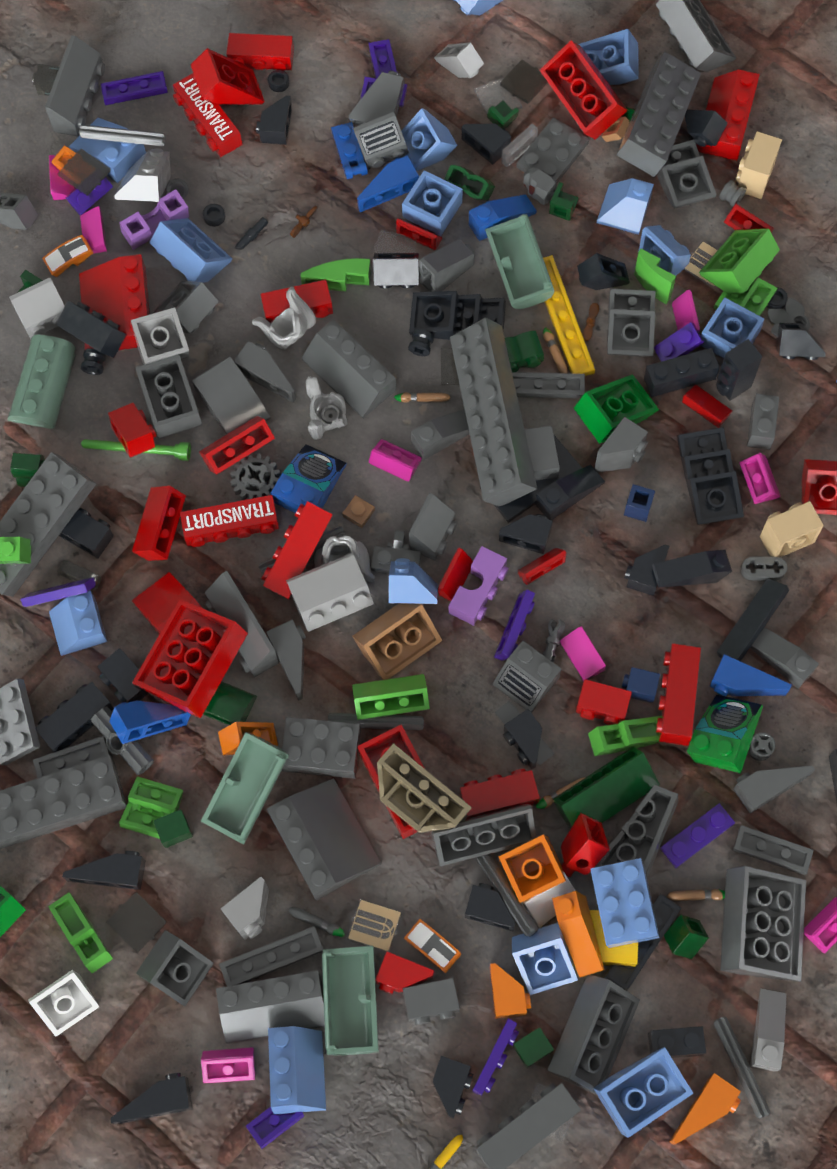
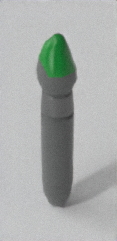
(313, 920)

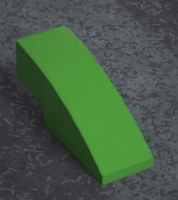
(340, 273)
(624, 736)
(80, 933)

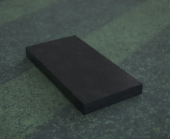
(517, 507)

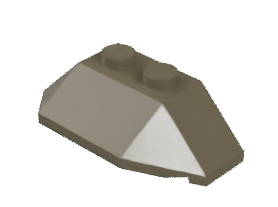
(417, 794)

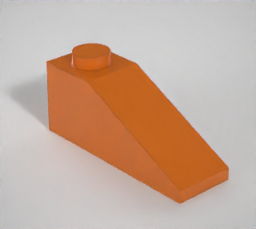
(578, 931)
(711, 1104)

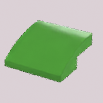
(653, 277)
(754, 299)
(149, 802)

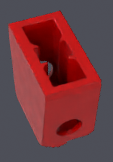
(583, 846)

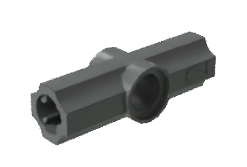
(131, 752)

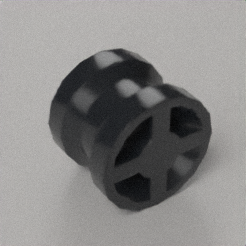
(421, 342)
(93, 362)

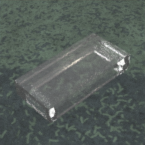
(519, 145)

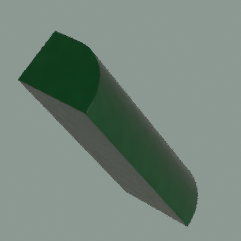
(230, 704)
(608, 788)

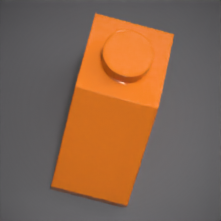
(232, 735)
(508, 994)

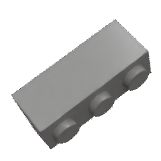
(146, 178)
(330, 592)

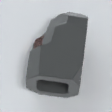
(539, 185)

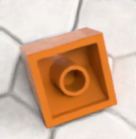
(533, 868)

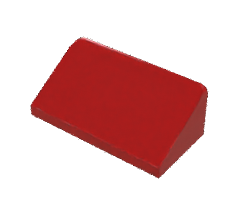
(743, 220)
(418, 234)
(706, 406)
(542, 565)
(455, 574)

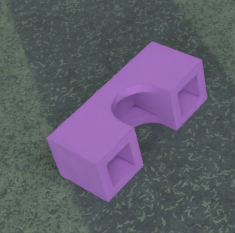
(141, 228)
(470, 604)

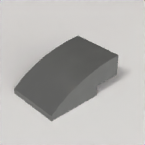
(686, 176)
(631, 322)
(229, 396)

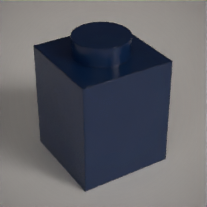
(639, 503)
(642, 684)

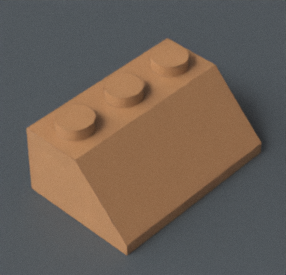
(397, 638)

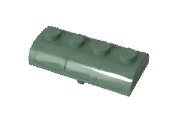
(520, 262)
(43, 381)
(245, 787)
(350, 1001)

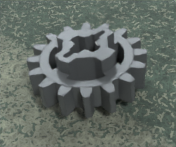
(261, 470)

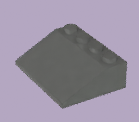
(323, 837)
(763, 924)

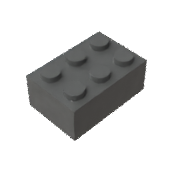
(168, 396)
(321, 747)

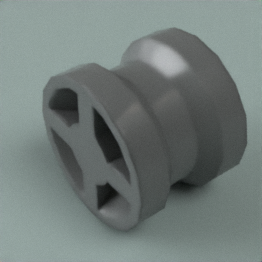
(732, 193)
(765, 742)

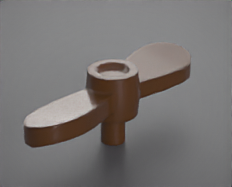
(303, 221)
(591, 321)

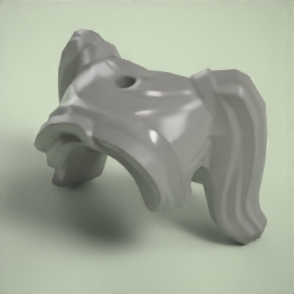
(290, 323)
(322, 407)
(341, 546)

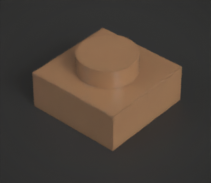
(616, 130)
(358, 511)

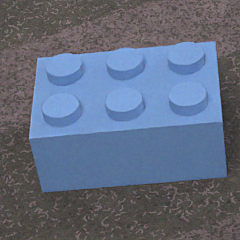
(624, 903)

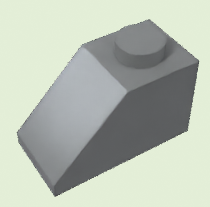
(460, 60)

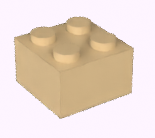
(758, 164)
(791, 529)

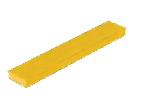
(567, 325)

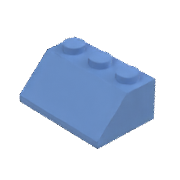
(189, 249)
(296, 1070)

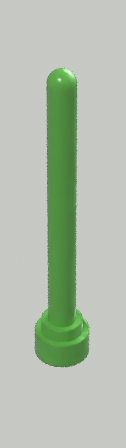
(181, 451)

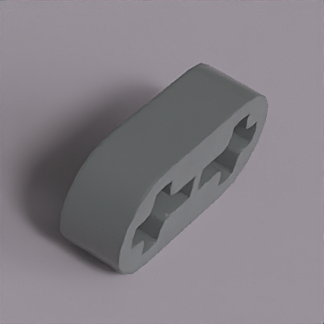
(764, 573)

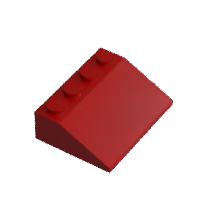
(118, 292)
(190, 657)

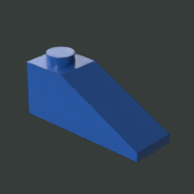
(393, 181)
(498, 212)
(744, 680)
(144, 719)

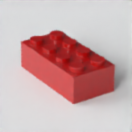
(583, 90)
(371, 753)

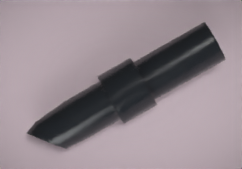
(251, 234)

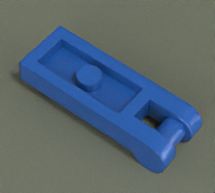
(349, 150)

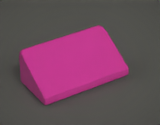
(58, 187)
(93, 229)
(685, 310)
(394, 460)
(759, 478)
(583, 654)
(823, 928)
(228, 1065)

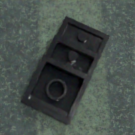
(449, 313)
(710, 476)

